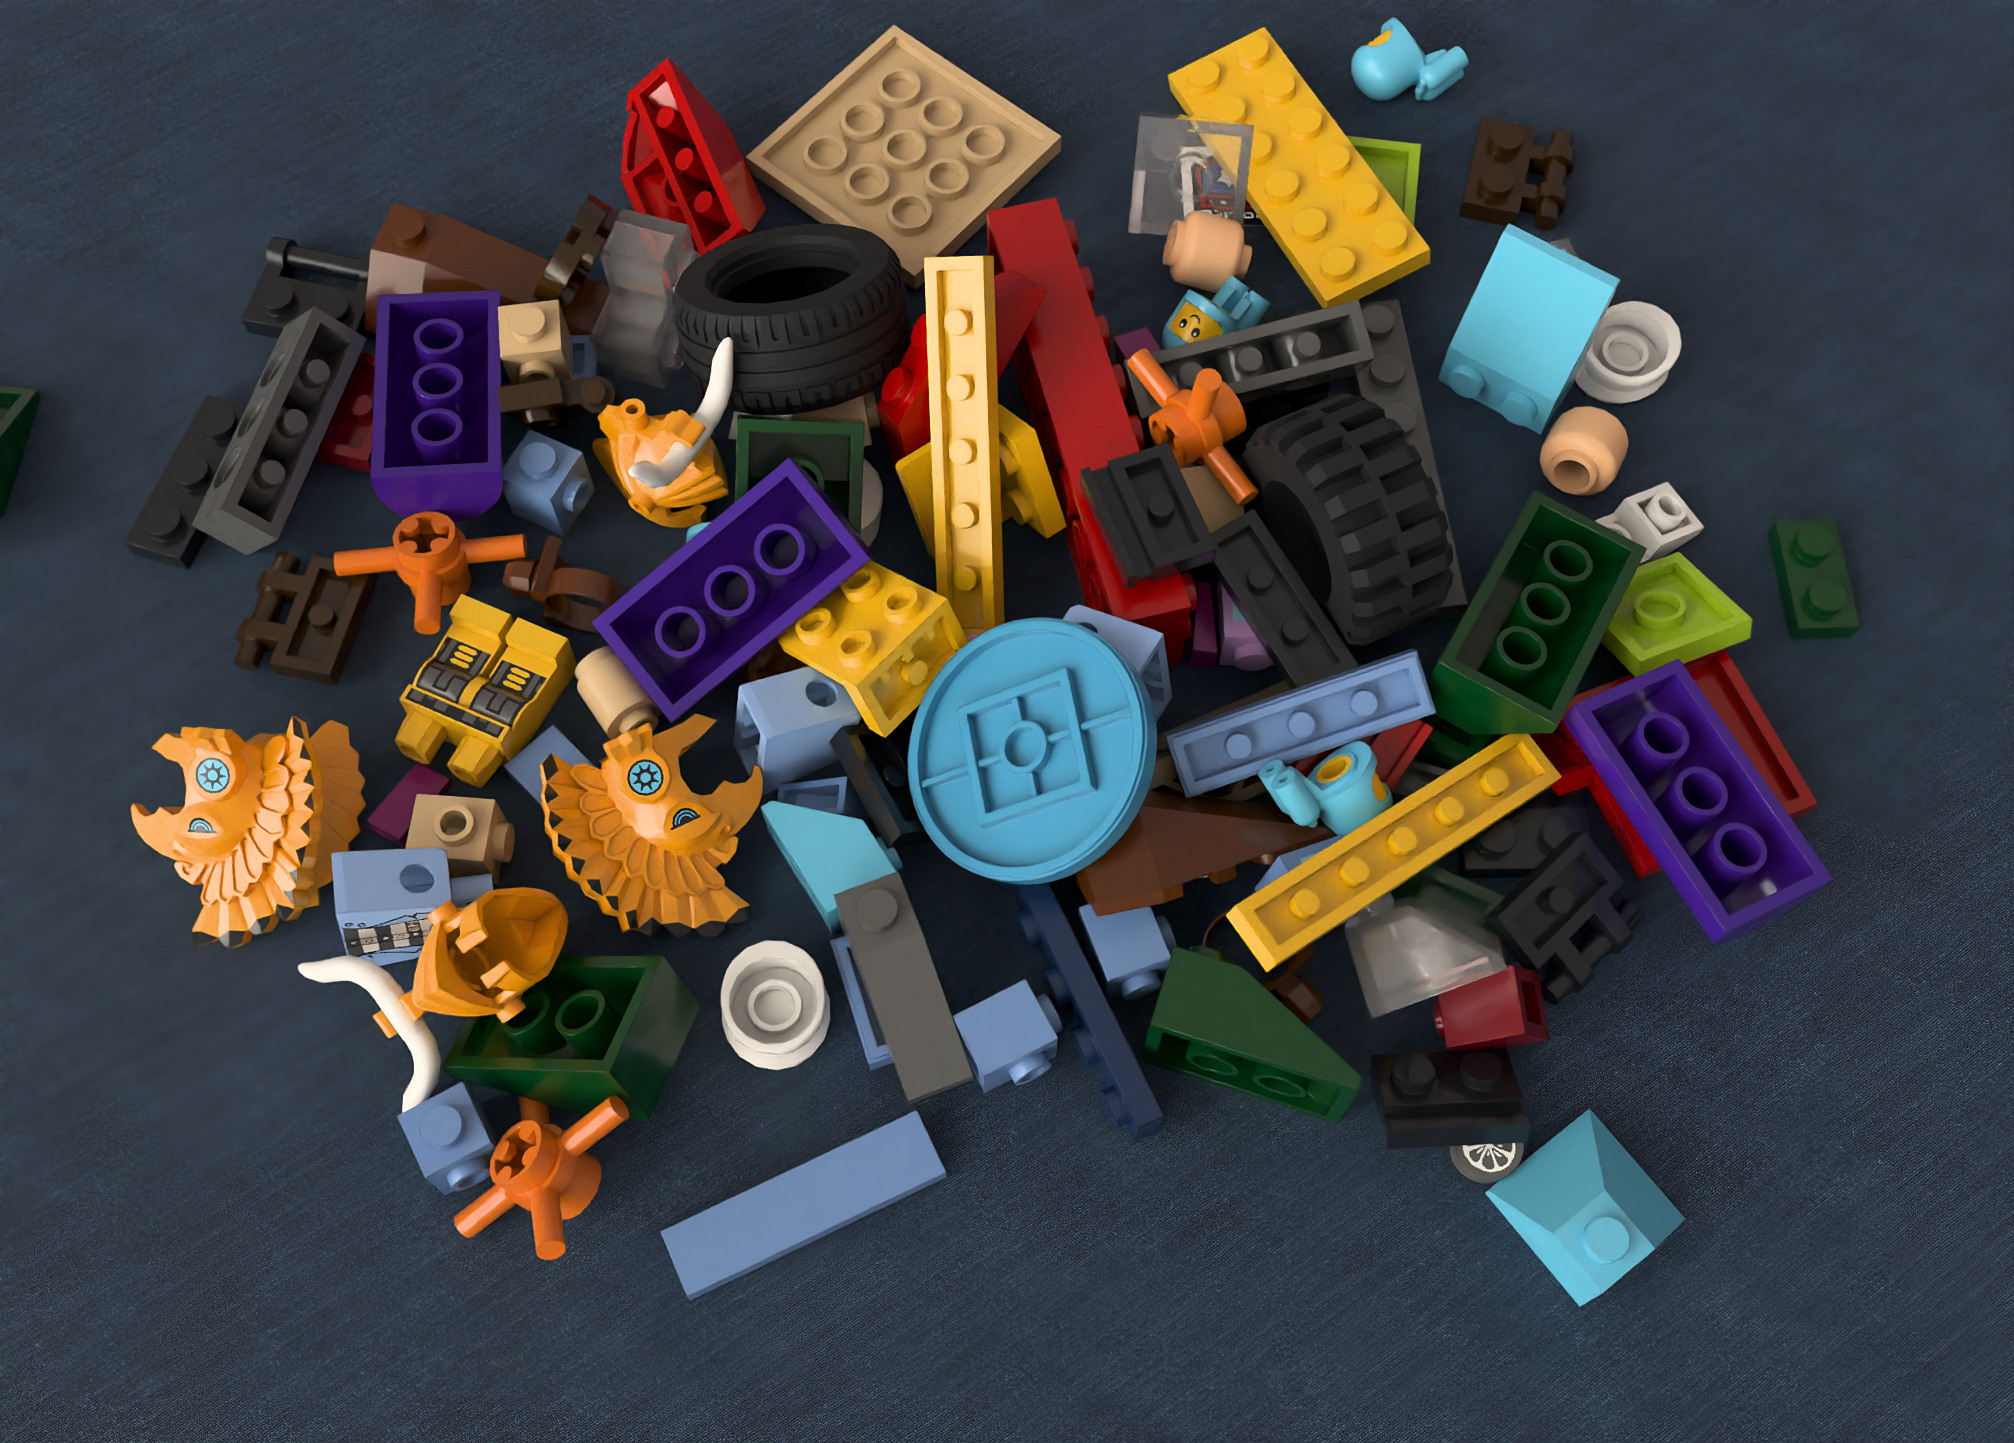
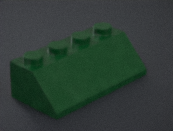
(1533, 623)

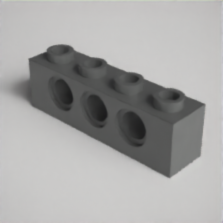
(1265, 357)
(280, 432)

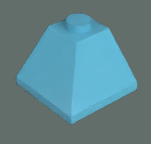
(1585, 1208)

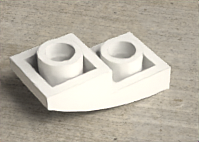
(1654, 520)

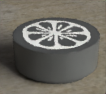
(1488, 1161)

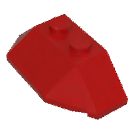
(685, 161)
(905, 392)

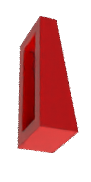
(1568, 761)

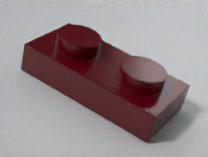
(350, 429)

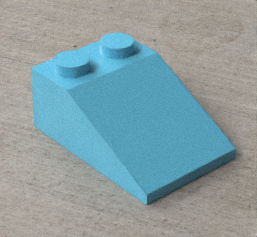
(1527, 329)

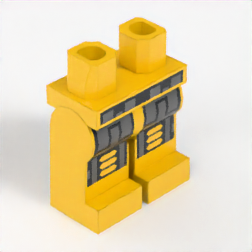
(483, 690)

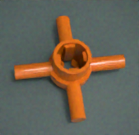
(1197, 422)
(432, 560)
(544, 1172)

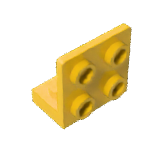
(1024, 482)
(879, 641)

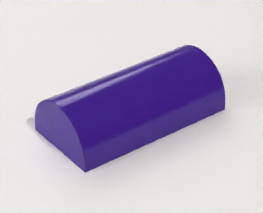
(438, 403)
(733, 589)
(1697, 802)

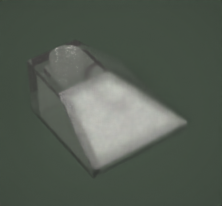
(1186, 168)
(1416, 952)

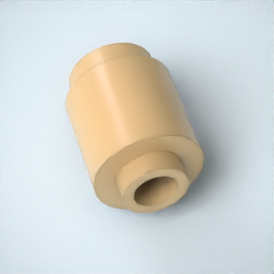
(614, 693)

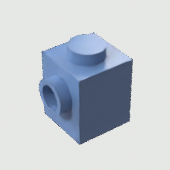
(547, 482)
(1127, 950)
(1009, 1036)
(451, 1138)

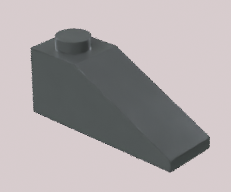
(903, 987)

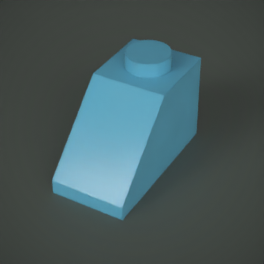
(828, 853)

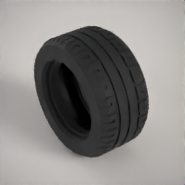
(808, 312)

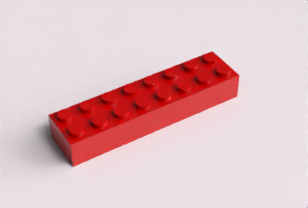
(1080, 410)

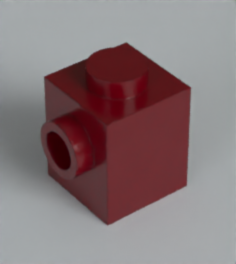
(1493, 1012)

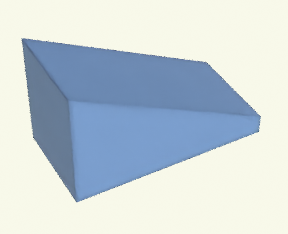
(826, 795)

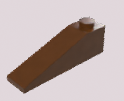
(439, 254)
(1184, 841)

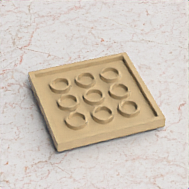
(905, 151)

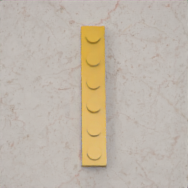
(965, 438)
(1391, 849)

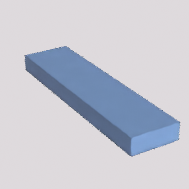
(1300, 722)
(802, 1205)

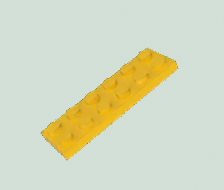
(1304, 172)

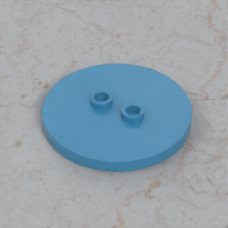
(1032, 751)

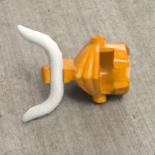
(669, 457)
(469, 966)

